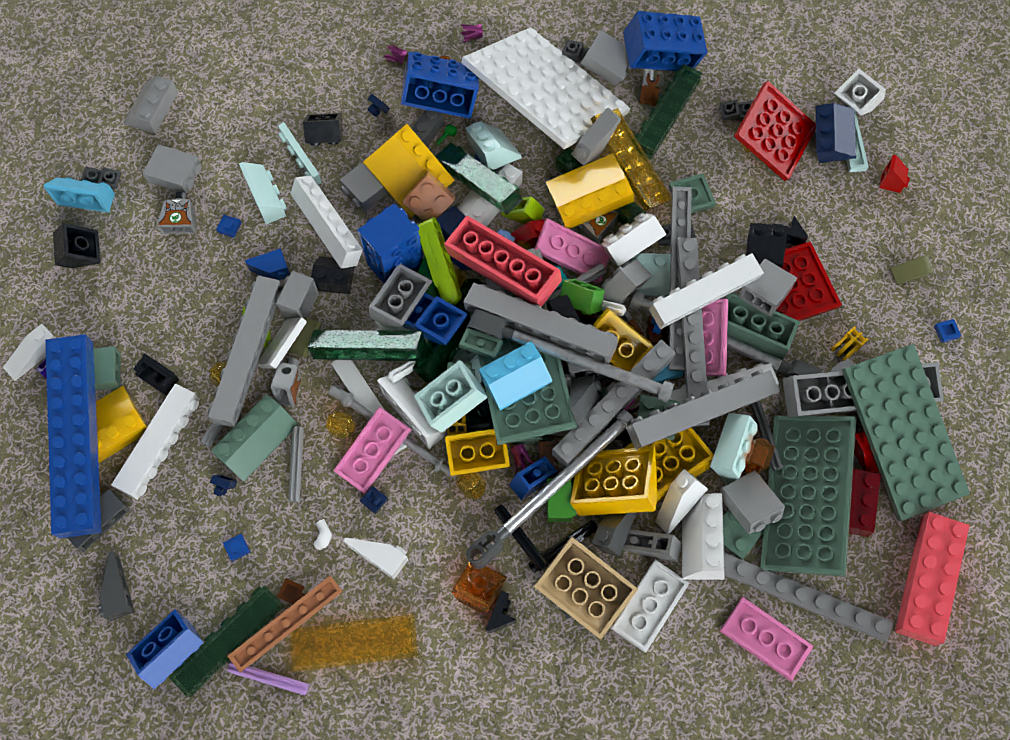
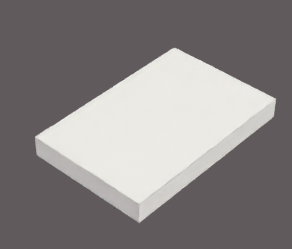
(281, 343)

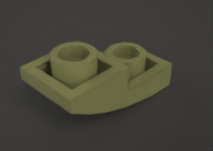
(911, 270)
(301, 343)

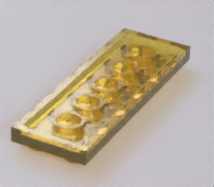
(636, 166)
(353, 643)

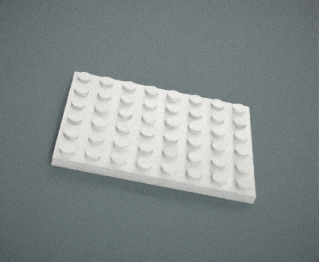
(543, 85)

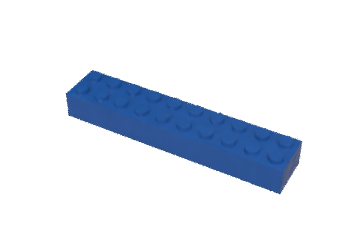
(72, 437)

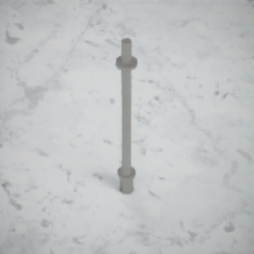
(347, 400)

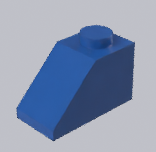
(269, 265)
(532, 478)

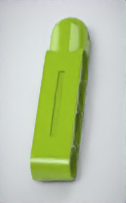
(439, 261)

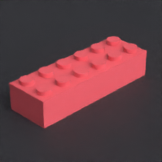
(503, 261)
(932, 579)

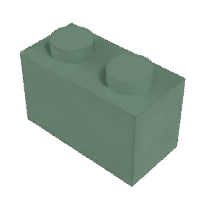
(107, 368)

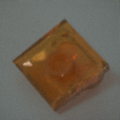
(478, 587)

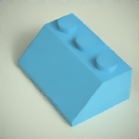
(80, 194)
(515, 375)

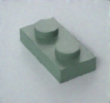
(481, 344)

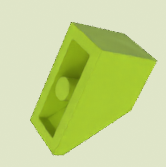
(526, 211)

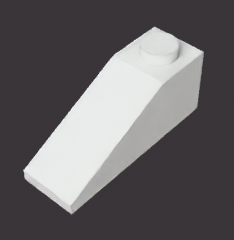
(28, 353)
(680, 498)
(381, 555)

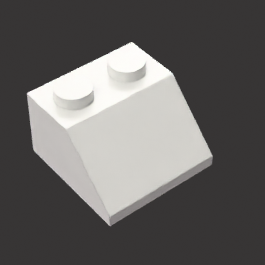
(861, 93)

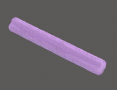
(271, 679)

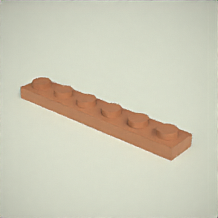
(284, 624)

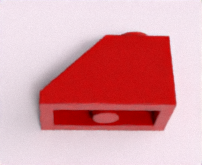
(894, 175)
(529, 232)
(864, 454)

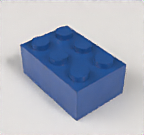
(164, 649)

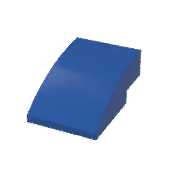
(435, 319)

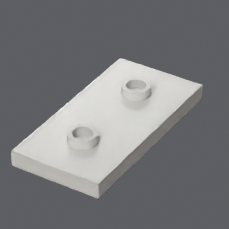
(650, 606)

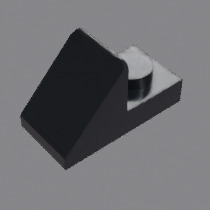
(796, 233)
(497, 619)

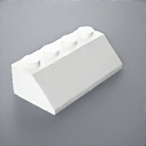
(481, 209)
(403, 401)
(703, 540)

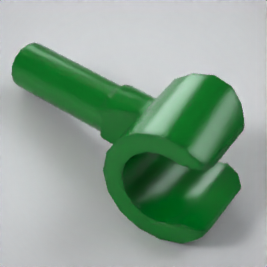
(449, 130)

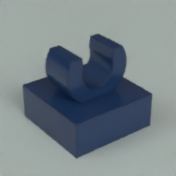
(377, 106)
(222, 484)
(374, 500)

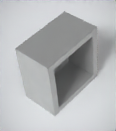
(625, 282)
(297, 296)

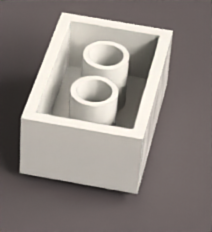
(632, 238)

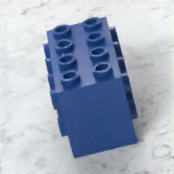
(664, 41)
(439, 85)
(391, 241)

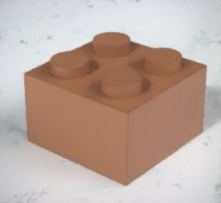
(428, 198)

